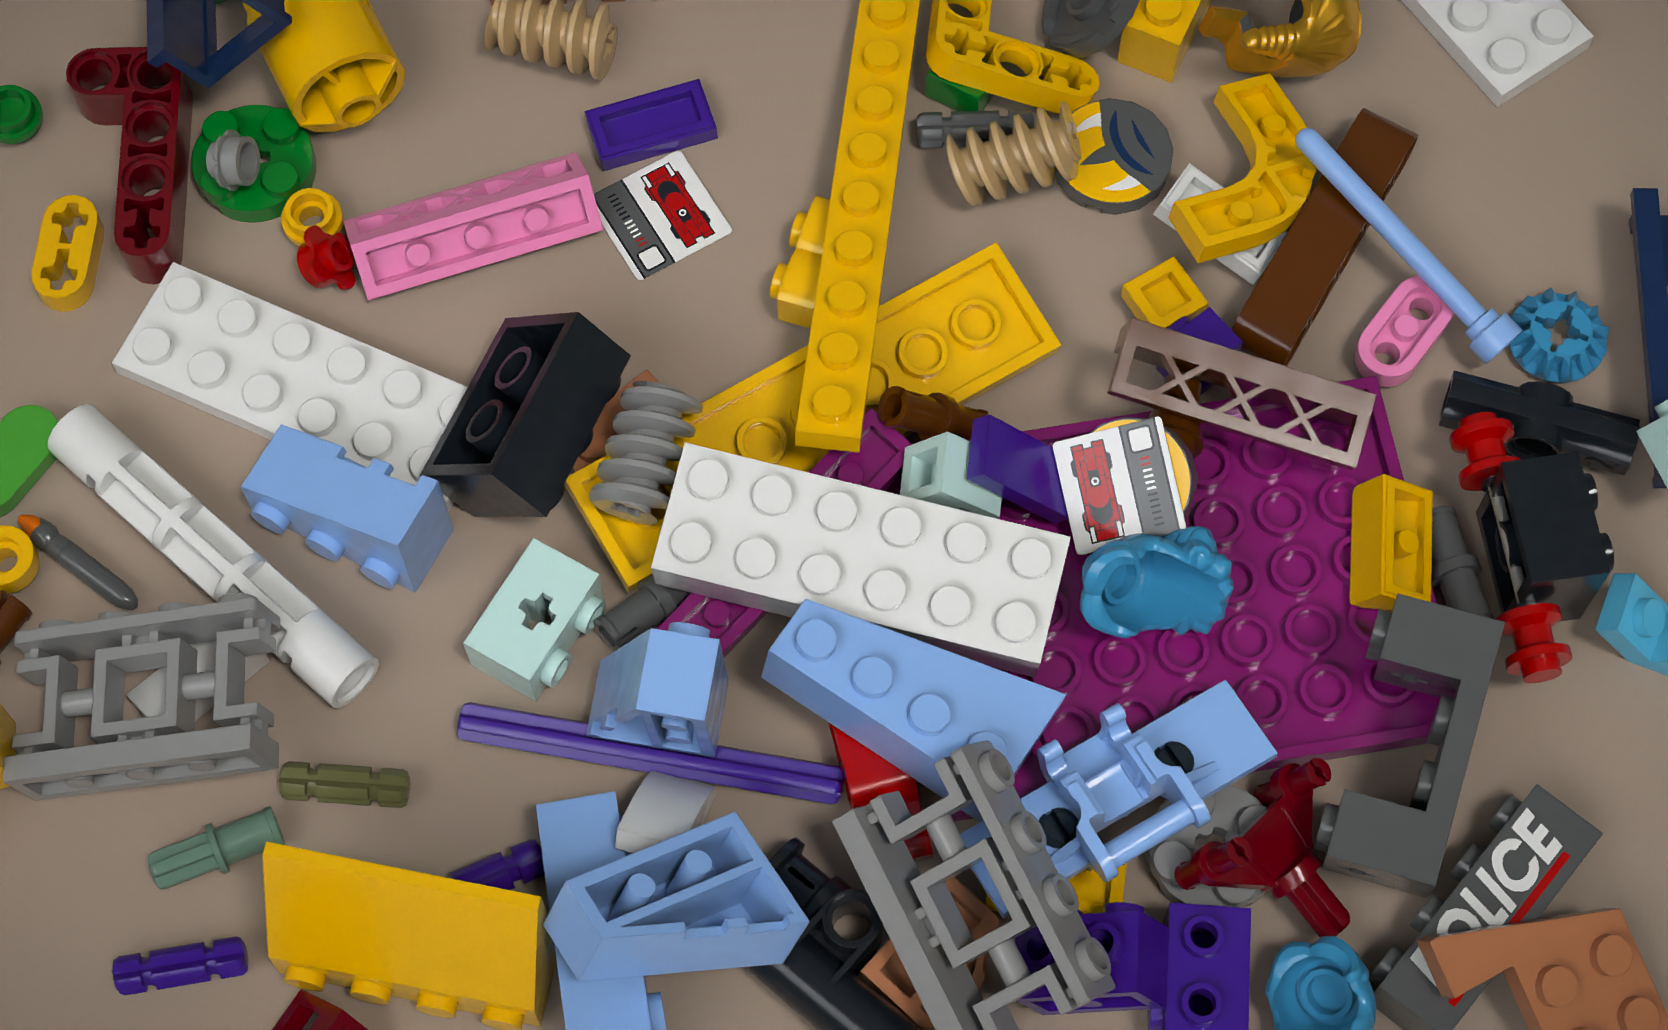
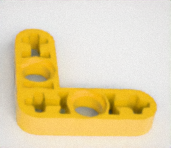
(974, 42)

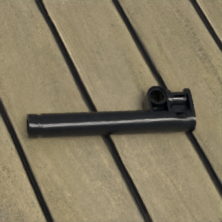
(823, 968)

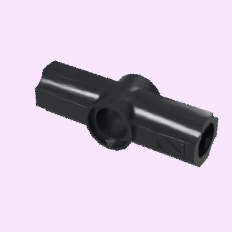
(1545, 421)

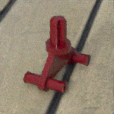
(1275, 851)

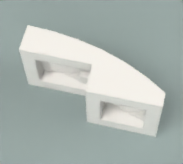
(662, 810)

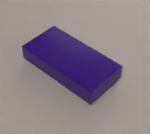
(651, 125)
(1016, 468)

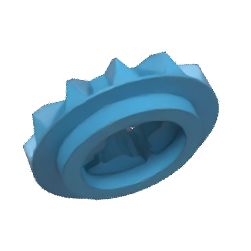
(1575, 356)

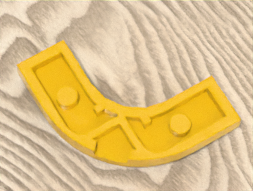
(1272, 191)

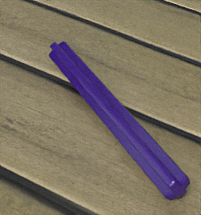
(729, 768)

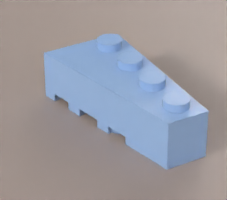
(905, 694)
(575, 840)

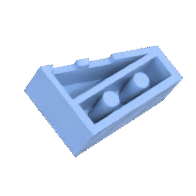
(349, 508)
(662, 691)
(678, 908)

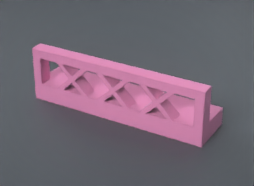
(473, 225)

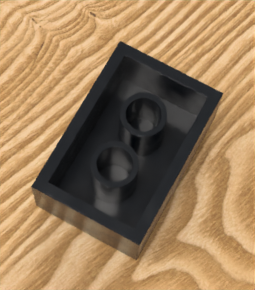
(527, 415)

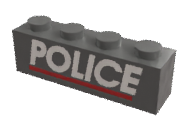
(1506, 884)

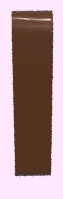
(1320, 243)

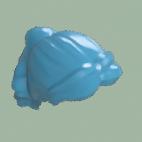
(1156, 583)
(1320, 987)

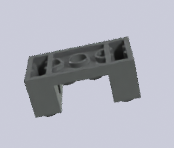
(1446, 657)

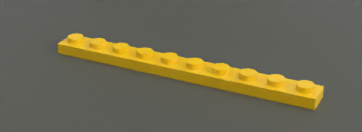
(858, 228)

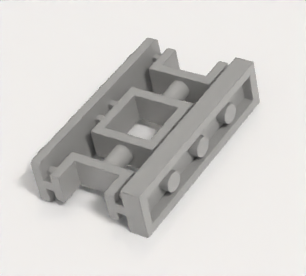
(152, 747)
(926, 920)

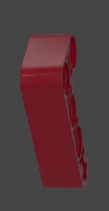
(142, 164)

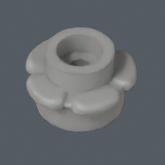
(233, 160)

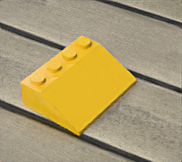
(407, 937)

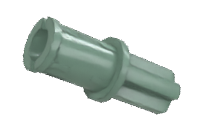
(214, 849)

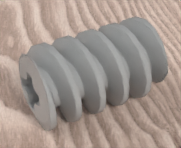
(642, 451)

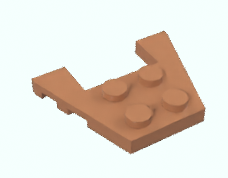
(1560, 969)

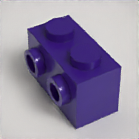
(1136, 953)
(1206, 969)

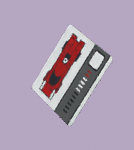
(660, 215)
(1118, 484)

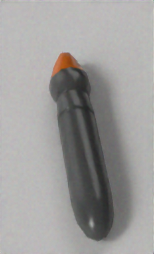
(78, 562)

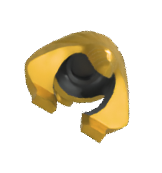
(1310, 44)

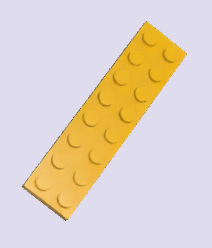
(943, 336)

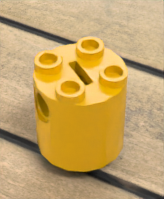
(333, 63)

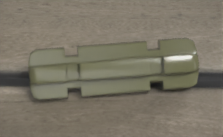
(344, 784)

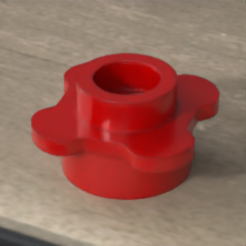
(326, 259)

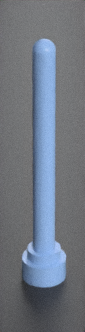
(1487, 329)

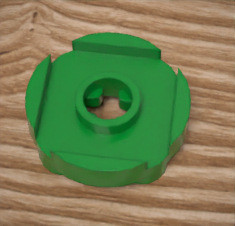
(278, 137)

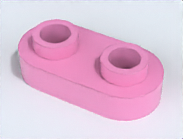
(1401, 334)

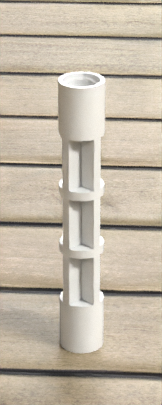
(210, 551)

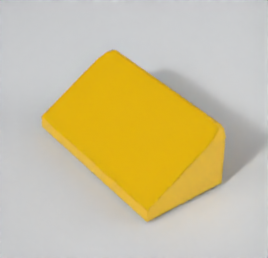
(1390, 542)

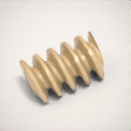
(554, 33)
(1015, 156)

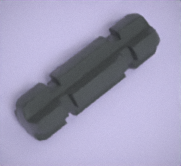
(933, 129)

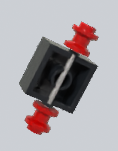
(1536, 540)

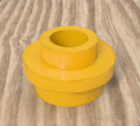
(310, 203)

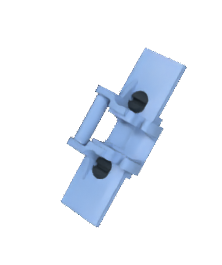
(1118, 771)

